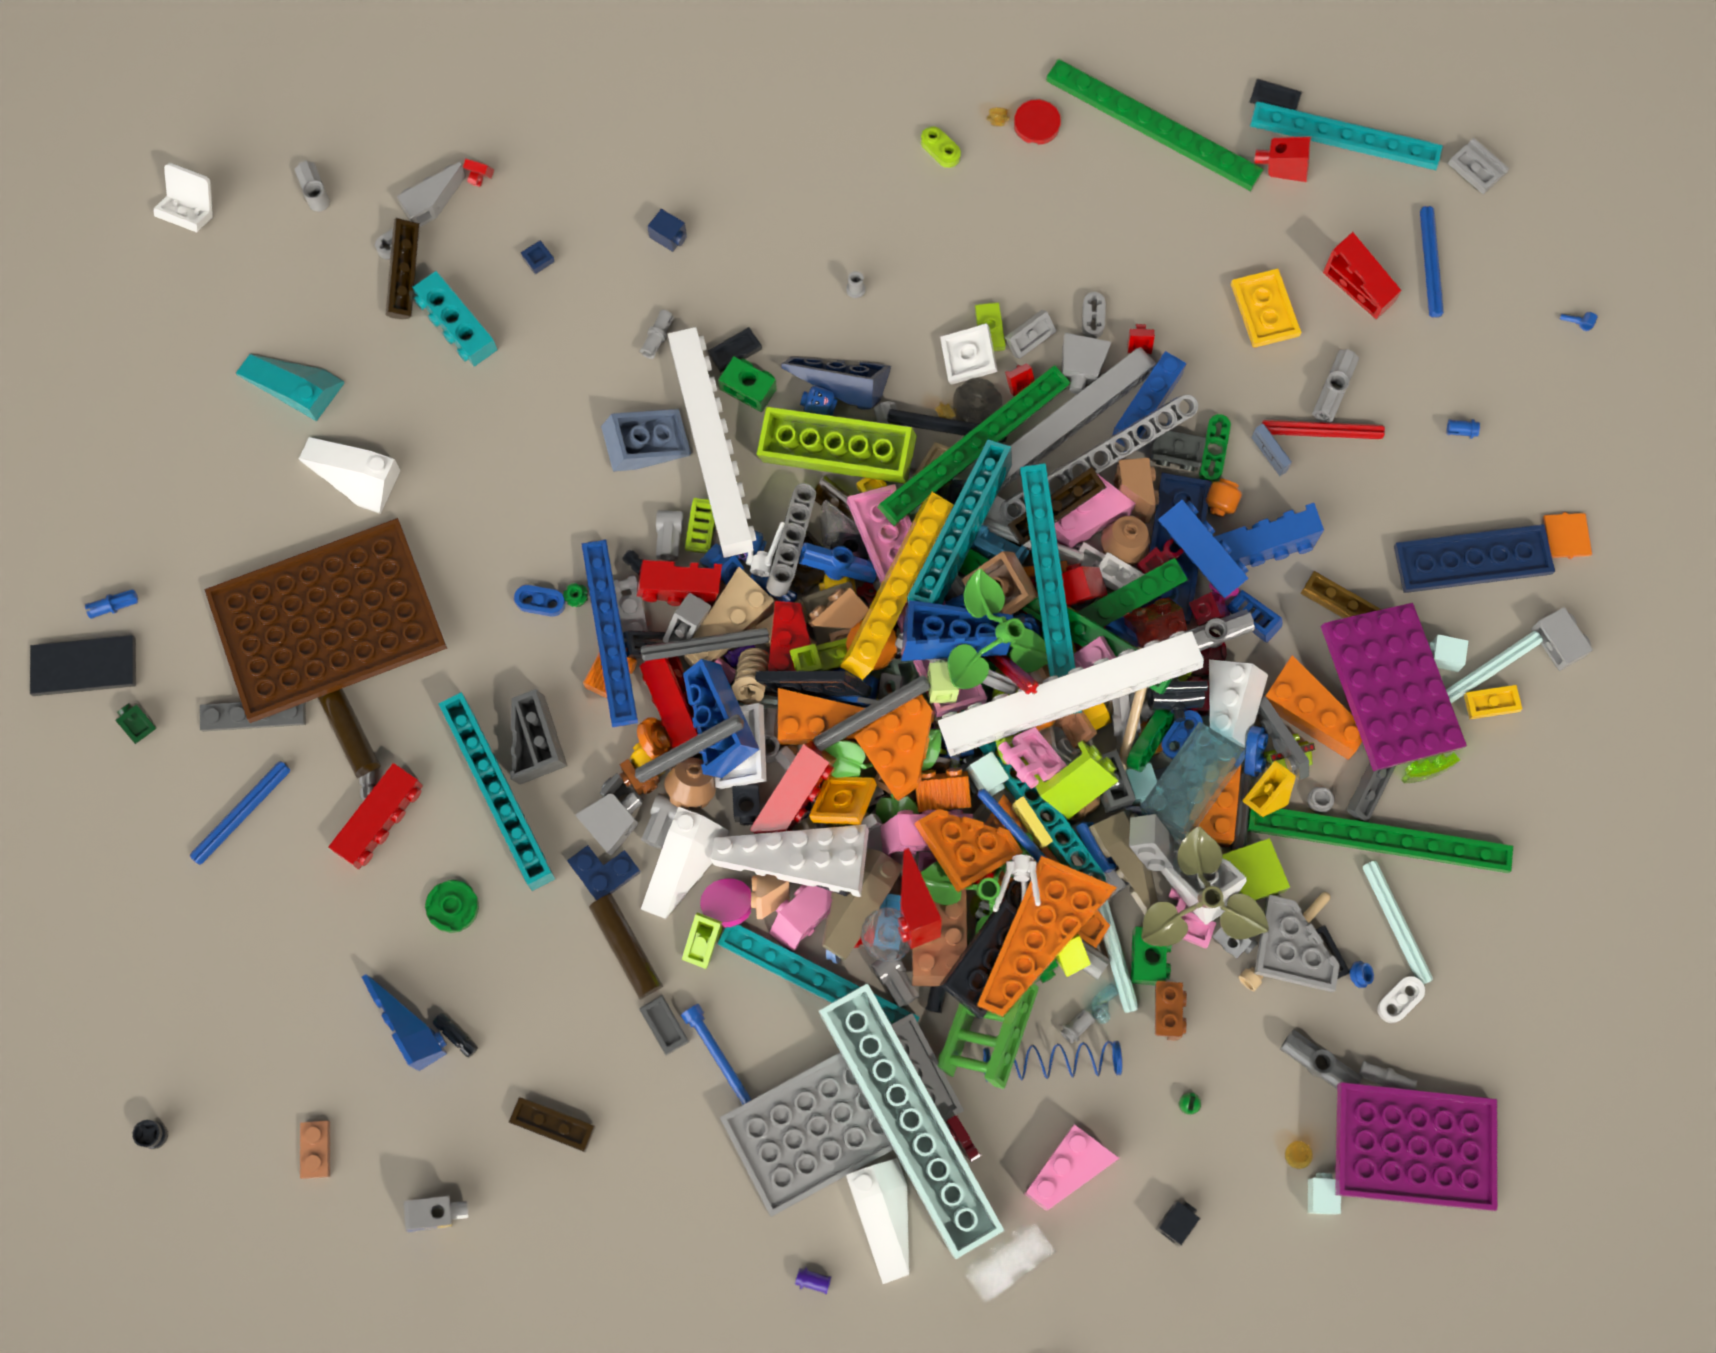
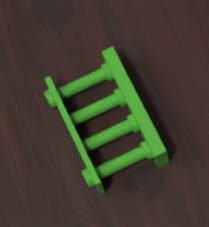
(1005, 1044)

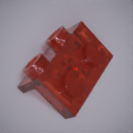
(1156, 621)

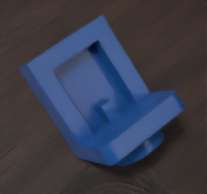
(729, 564)

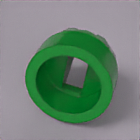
(1184, 1103)

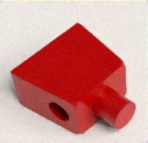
(1286, 158)

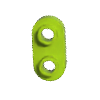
(939, 145)

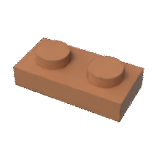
(314, 1149)

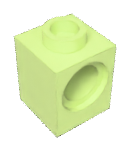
(941, 687)

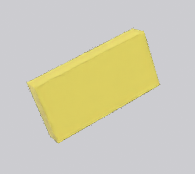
(1031, 823)

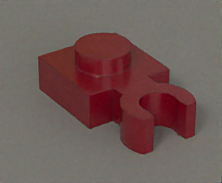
(1157, 558)
(962, 1137)

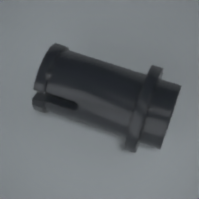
(935, 999)

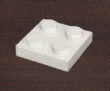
(968, 354)

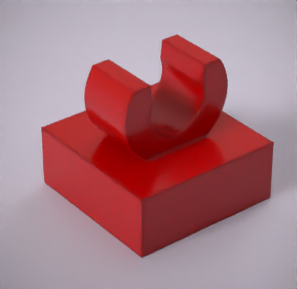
(477, 172)
(1141, 338)
(1019, 378)

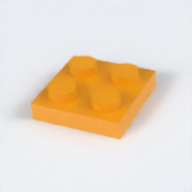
(843, 800)

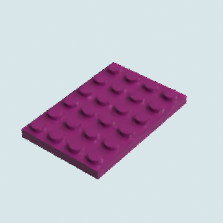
(1393, 686)
(1416, 1147)

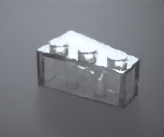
(1009, 1261)

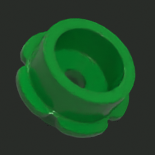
(580, 599)

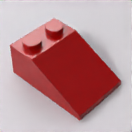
(918, 913)

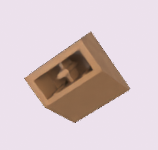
(1135, 481)
(841, 612)

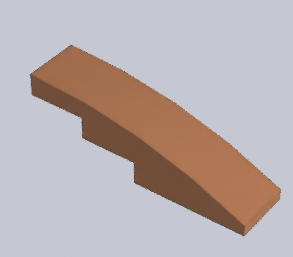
(1075, 726)

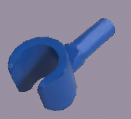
(1585, 323)

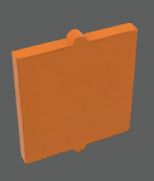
(1568, 535)

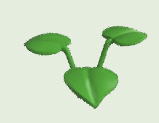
(982, 598)
(850, 761)
(944, 892)

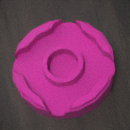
(727, 901)

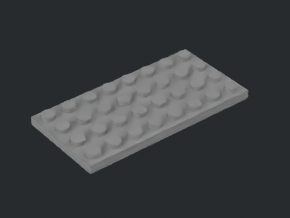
(823, 1125)

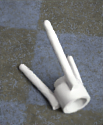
(762, 561)
(1022, 868)

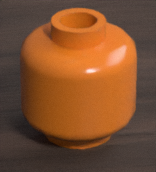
(1223, 497)

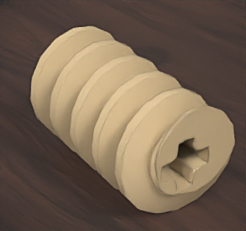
(745, 686)

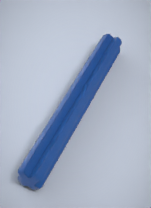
(1431, 261)
(239, 813)

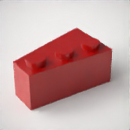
(1361, 276)
(673, 583)
(1081, 584)
(788, 633)

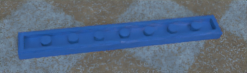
(609, 634)

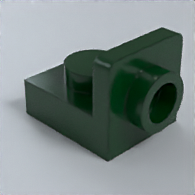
(134, 722)

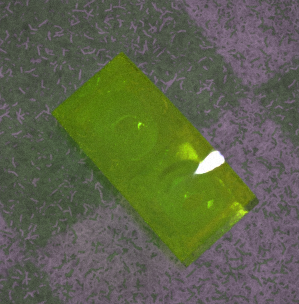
(1424, 771)

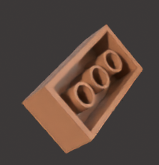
(936, 958)

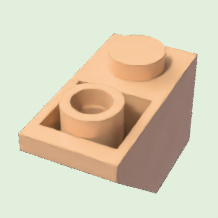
(769, 894)

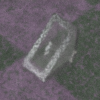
(832, 522)

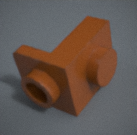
(628, 777)

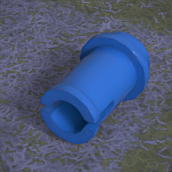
(1463, 428)

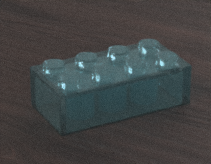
(1193, 780)

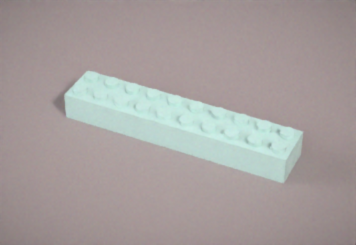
(911, 1121)

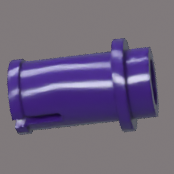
(732, 656)
(812, 1280)

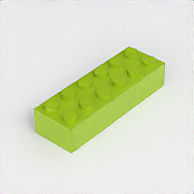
(836, 445)

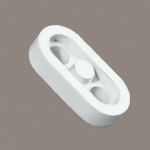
(1400, 1000)

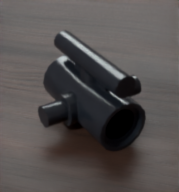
(1178, 697)

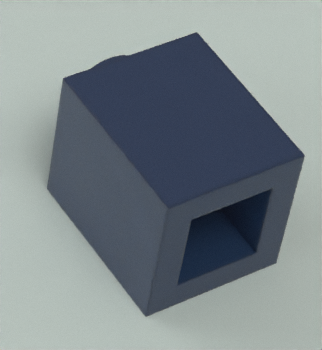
(667, 230)

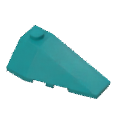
(296, 385)

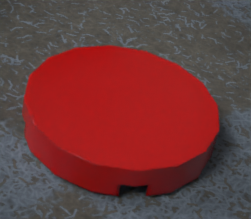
(1037, 122)

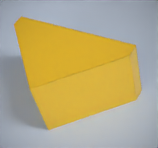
(1271, 790)

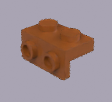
(1169, 1010)

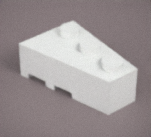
(1234, 698)

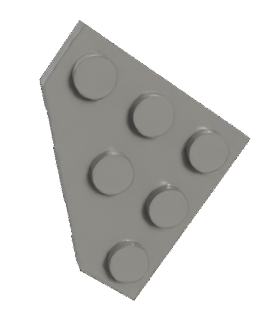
(1294, 949)

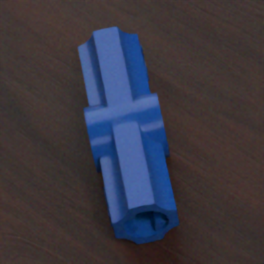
(837, 563)

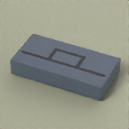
(1271, 449)

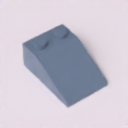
(644, 439)

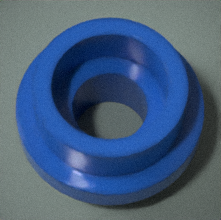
(1361, 974)

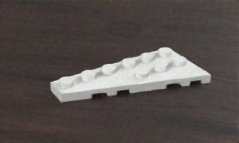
(806, 857)

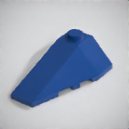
(412, 1036)

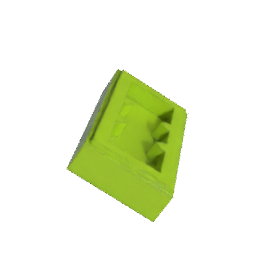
(991, 315)

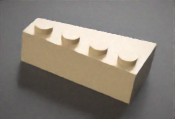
(738, 609)

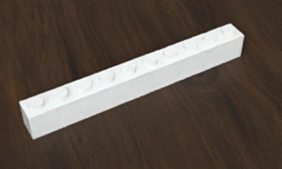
(710, 442)
(1071, 693)

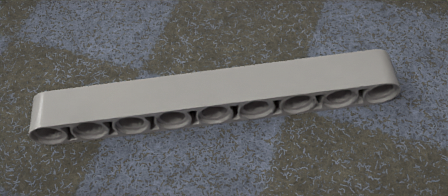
(1079, 412)
(1107, 447)

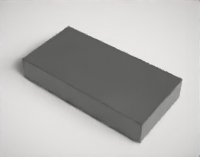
(664, 1025)

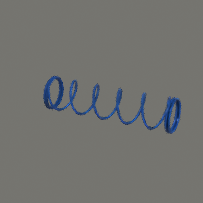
(1116, 1052)

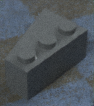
(535, 739)

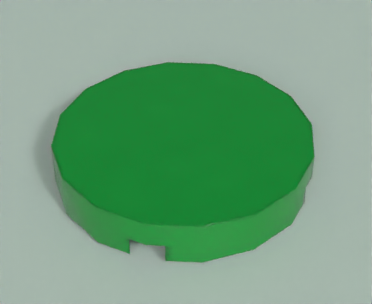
(452, 906)

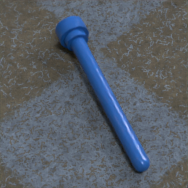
(1010, 824)
(695, 1018)

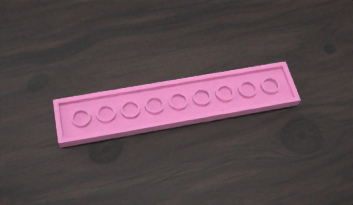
(882, 545)

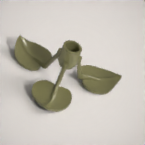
(1240, 918)

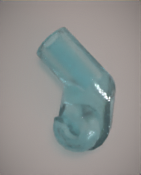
(1100, 1003)

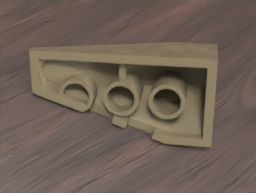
(1113, 839)
(850, 911)

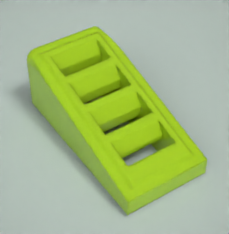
(703, 505)

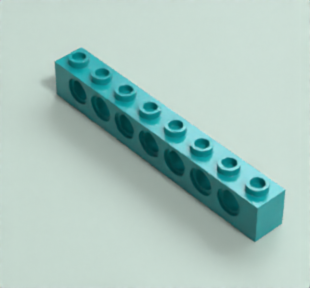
(962, 524)
(497, 791)

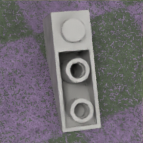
(429, 197)

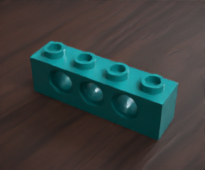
(435, 289)

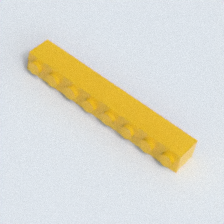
(896, 586)

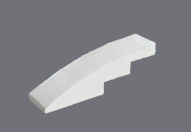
(1113, 570)

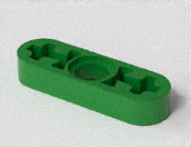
(1222, 441)
(1149, 740)

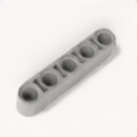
(789, 548)

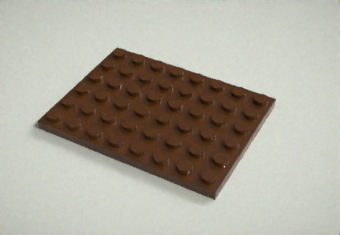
(324, 620)

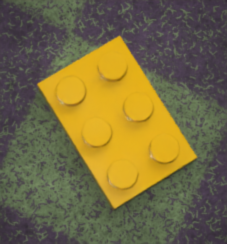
(1265, 308)

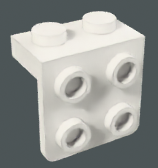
(187, 198)

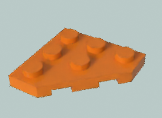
(899, 745)
(966, 846)

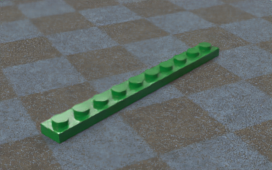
(1154, 125)
(969, 448)
(1128, 598)
(1081, 628)
(1383, 839)

